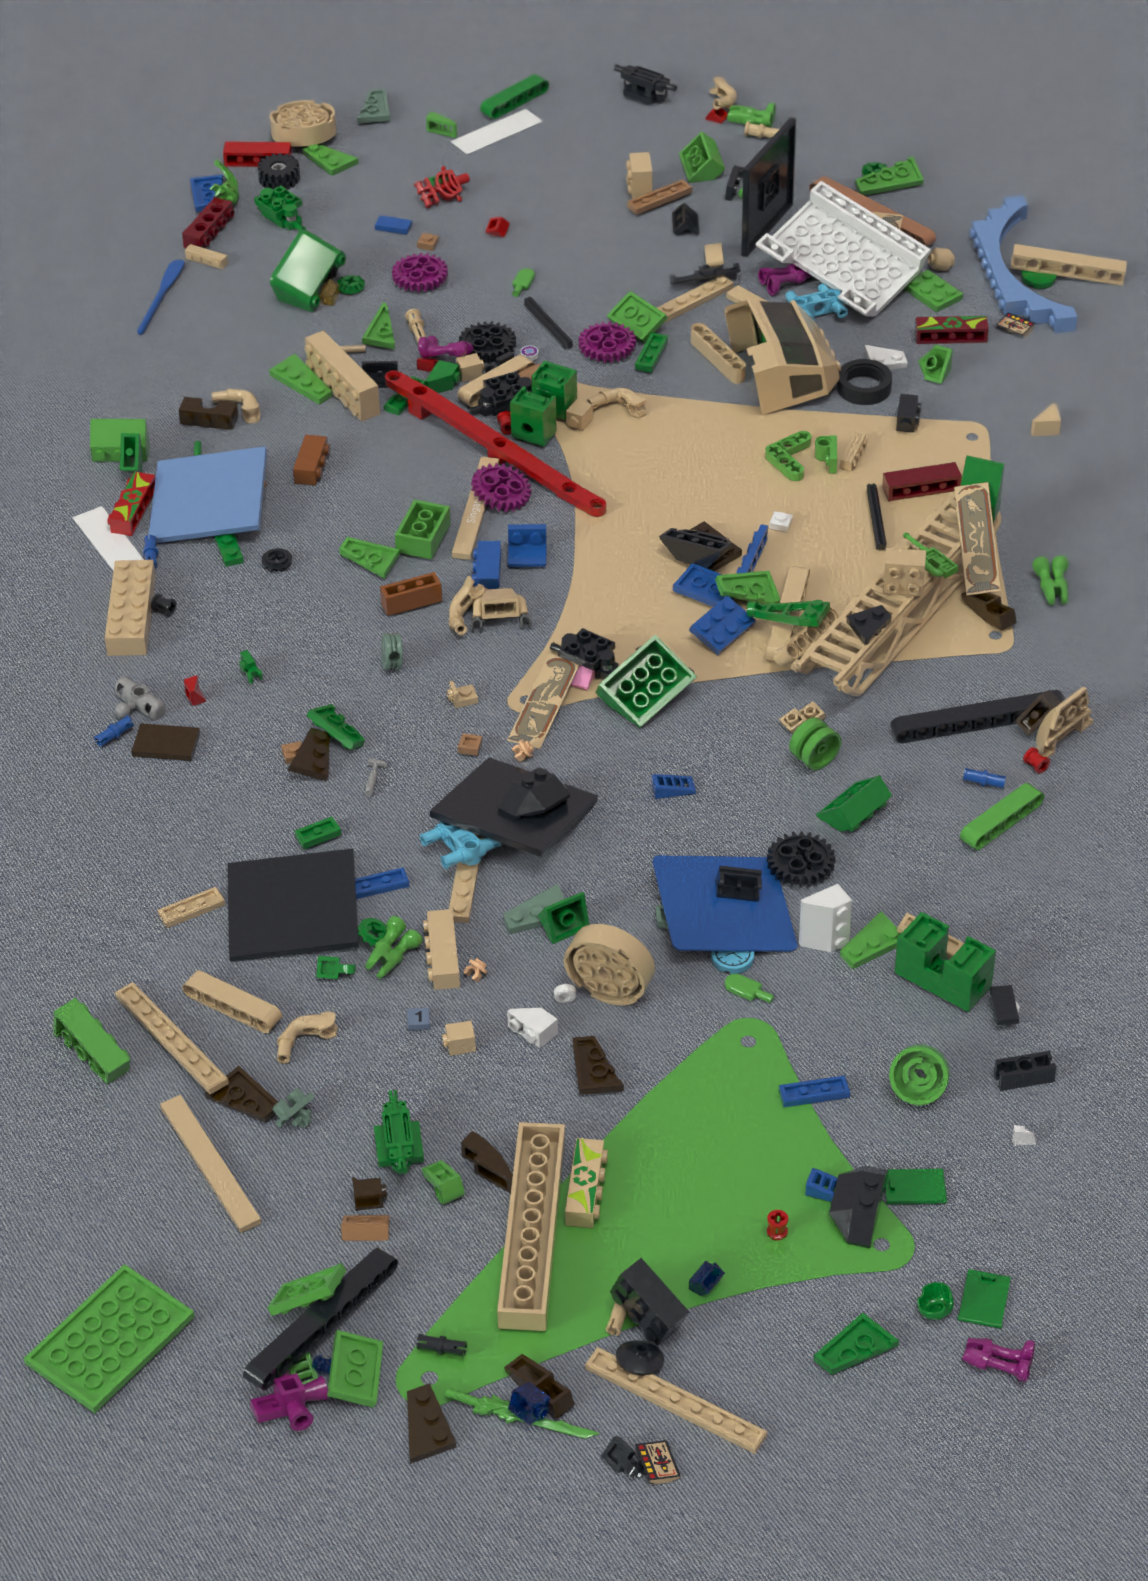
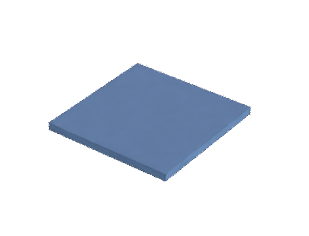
(208, 495)

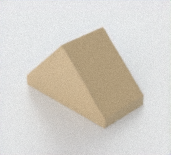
(1047, 422)

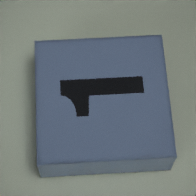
(418, 1018)

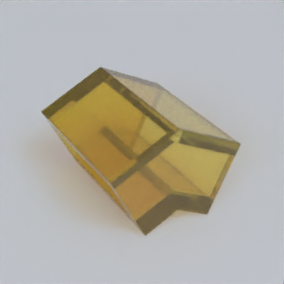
(329, 292)

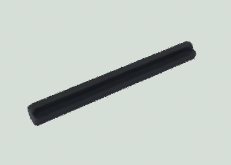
(548, 322)
(876, 516)

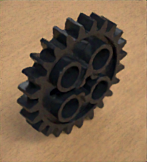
(489, 340)
(801, 859)

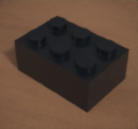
(649, 1302)

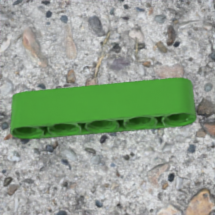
(1002, 816)

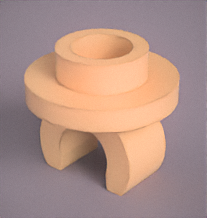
(523, 750)
(477, 966)

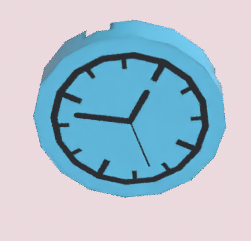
(732, 961)

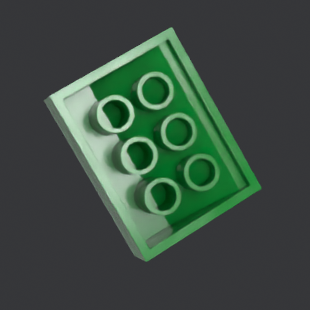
(645, 682)

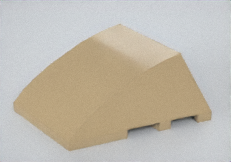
(1062, 719)

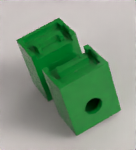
(536, 412)
(923, 961)

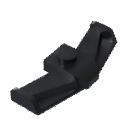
(704, 272)

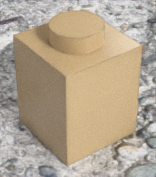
(470, 367)
(579, 414)
(459, 1038)

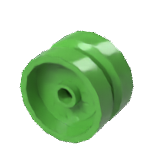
(815, 743)

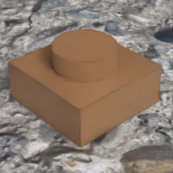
(427, 241)
(470, 744)
(290, 750)

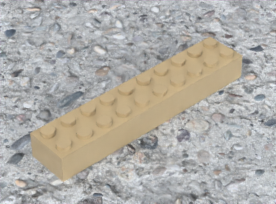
(531, 1227)

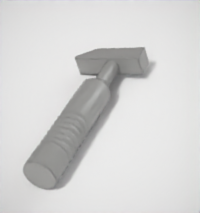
(373, 775)

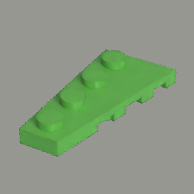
(899, 176)
(301, 378)

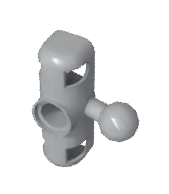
(137, 698)

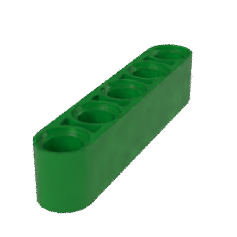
(514, 96)

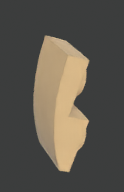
(714, 255)
(795, 718)

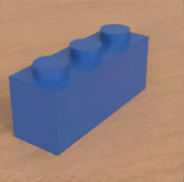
(487, 564)

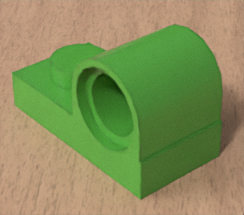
(827, 451)
(445, 1181)

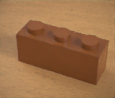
(311, 460)
(411, 593)

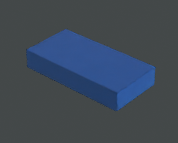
(393, 225)

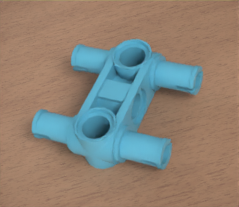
(819, 303)
(463, 843)

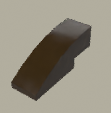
(991, 609)
(487, 1161)
(525, 1370)

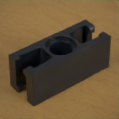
(1025, 1070)

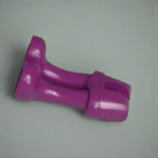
(776, 276)
(430, 347)
(982, 1354)

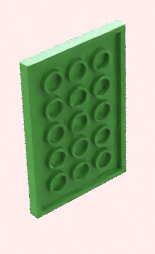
(109, 1338)

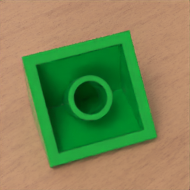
(565, 917)

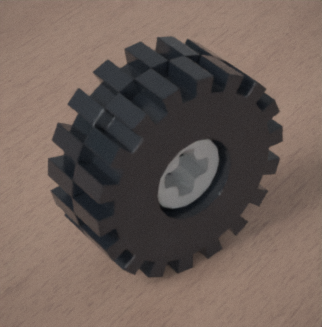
(279, 171)

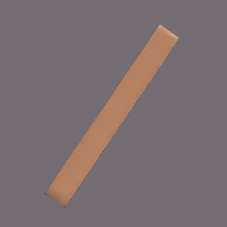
(913, 229)

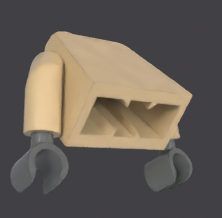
(499, 604)

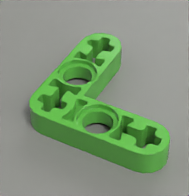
(779, 453)

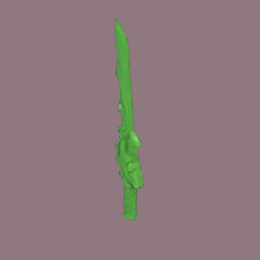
(497, 1406)

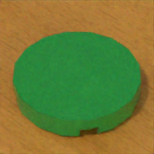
(1038, 280)

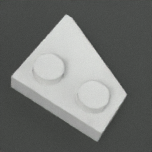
(891, 358)

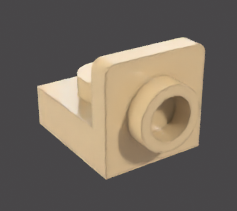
(462, 695)

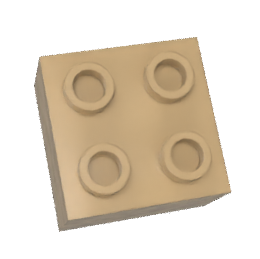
(639, 174)
(904, 571)

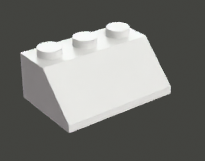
(825, 920)

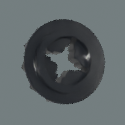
(282, 555)

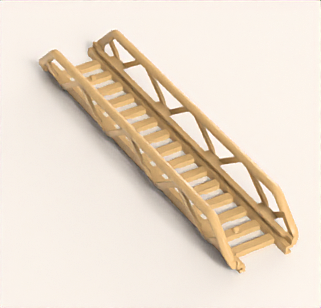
(869, 597)

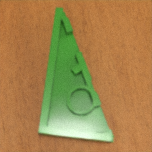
(380, 330)

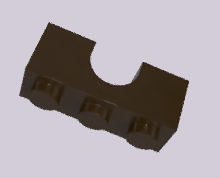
(221, 416)

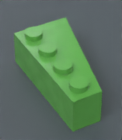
(90, 1040)

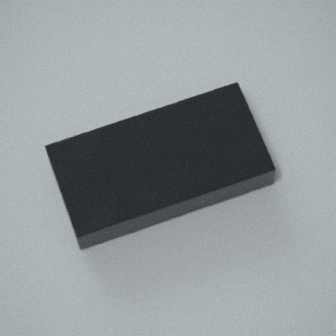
(1004, 1005)

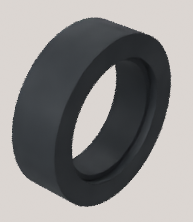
(868, 368)

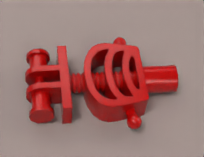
(446, 190)

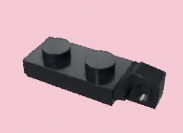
(733, 182)

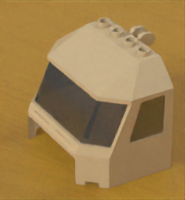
(794, 360)

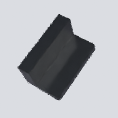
(685, 218)

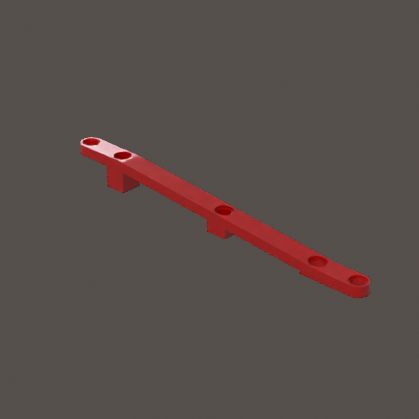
(425, 401)

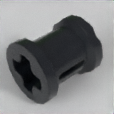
(163, 604)

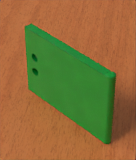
(915, 1186)
(984, 1298)

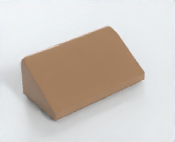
(365, 1227)

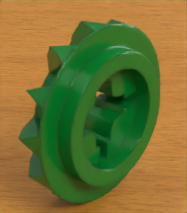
(872, 167)
(357, 284)
(374, 925)

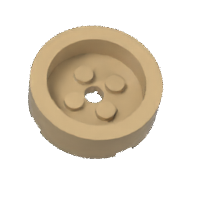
(303, 123)
(625, 963)

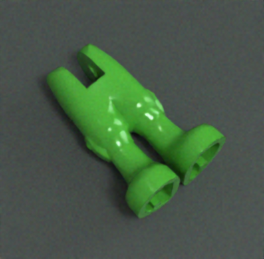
(742, 114)
(1052, 587)
(391, 957)

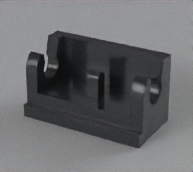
(377, 370)
(738, 883)

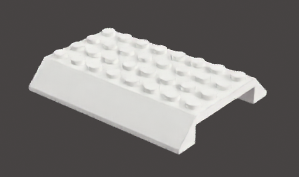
(848, 250)

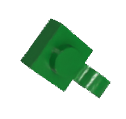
(249, 666)
(330, 967)

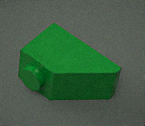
(443, 377)
(131, 453)

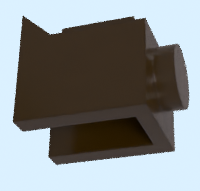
(368, 1193)

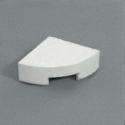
(1022, 1136)

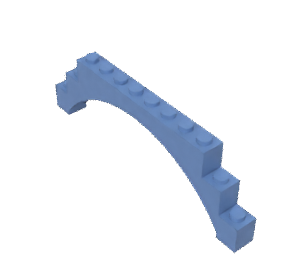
(1011, 294)

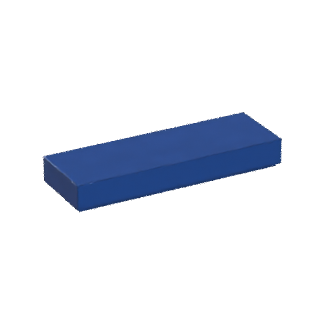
(381, 883)
(814, 1091)

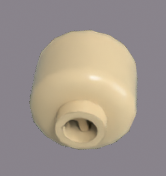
(941, 259)

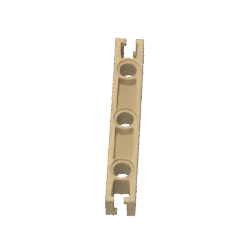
(1068, 264)

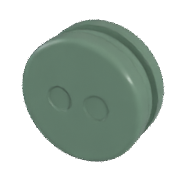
(391, 651)

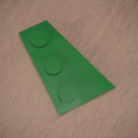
(335, 726)
(855, 1344)

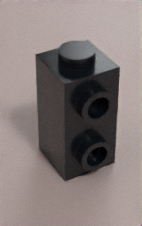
(908, 413)

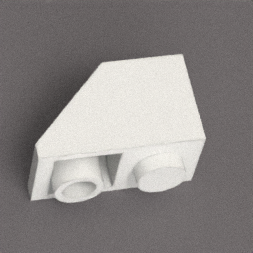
(533, 1024)

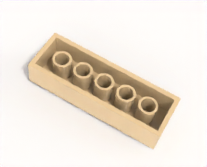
(342, 375)
(130, 607)

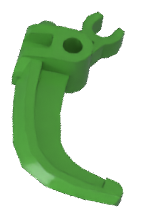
(229, 188)

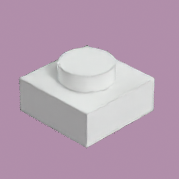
(780, 521)

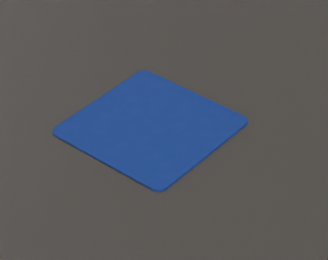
(712, 923)

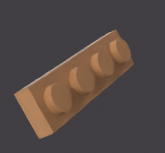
(659, 197)

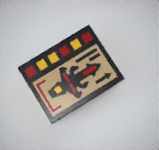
(1016, 324)
(658, 1461)

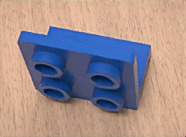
(527, 545)

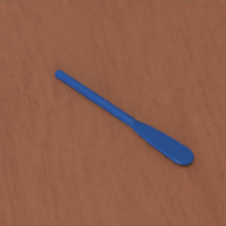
(169, 277)

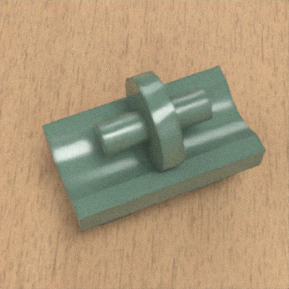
(299, 1102)

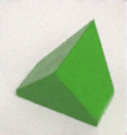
(936, 364)

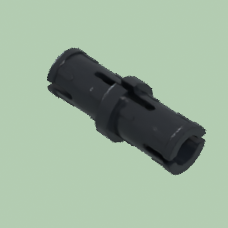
(441, 1345)

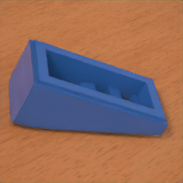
(666, 785)
(823, 1179)

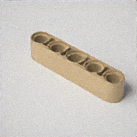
(718, 353)
(471, 391)
(802, 640)
(232, 1001)

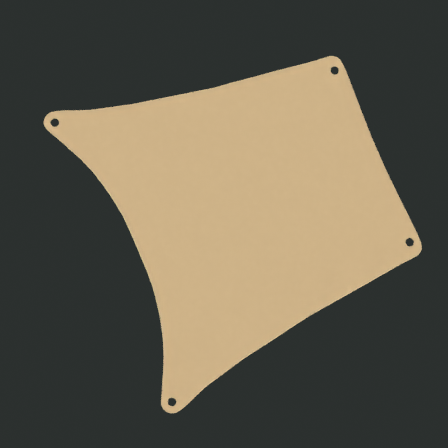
(709, 465)

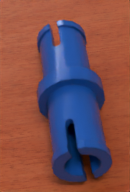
(150, 551)
(113, 731)
(984, 778)

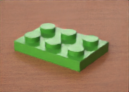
(933, 291)
(637, 315)
(306, 1290)
(355, 1368)

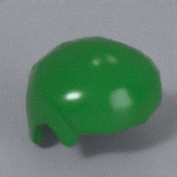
(935, 1301)

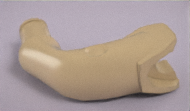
(725, 92)
(627, 397)
(250, 406)
(461, 603)
(314, 1024)

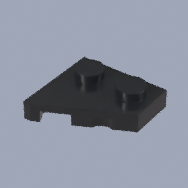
(869, 622)

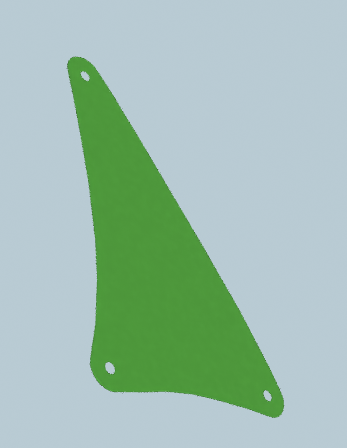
(681, 1187)

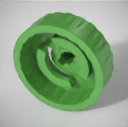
(924, 1058)

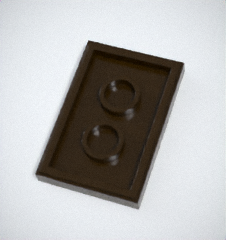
(165, 742)

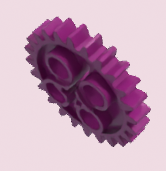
(419, 272)
(607, 342)
(501, 487)

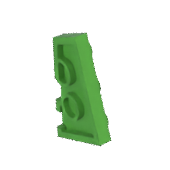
(329, 159)
(369, 555)
(749, 586)
(871, 942)

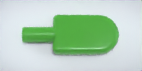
(523, 280)
(746, 988)

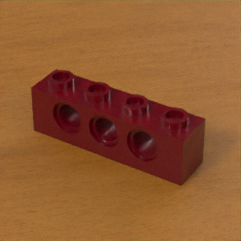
(208, 223)

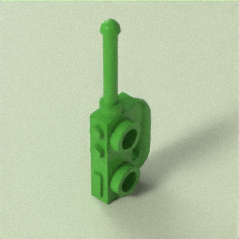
(934, 558)

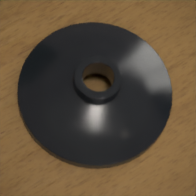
(639, 1357)

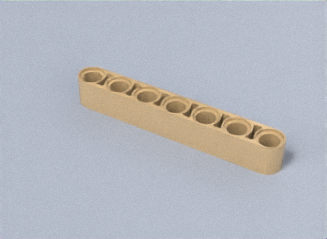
(793, 591)

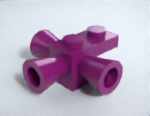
(290, 1400)

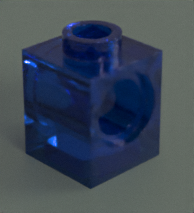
(529, 1403)

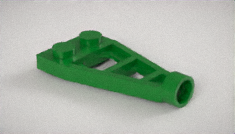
(812, 616)

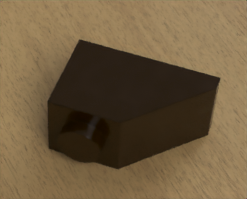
(1034, 715)

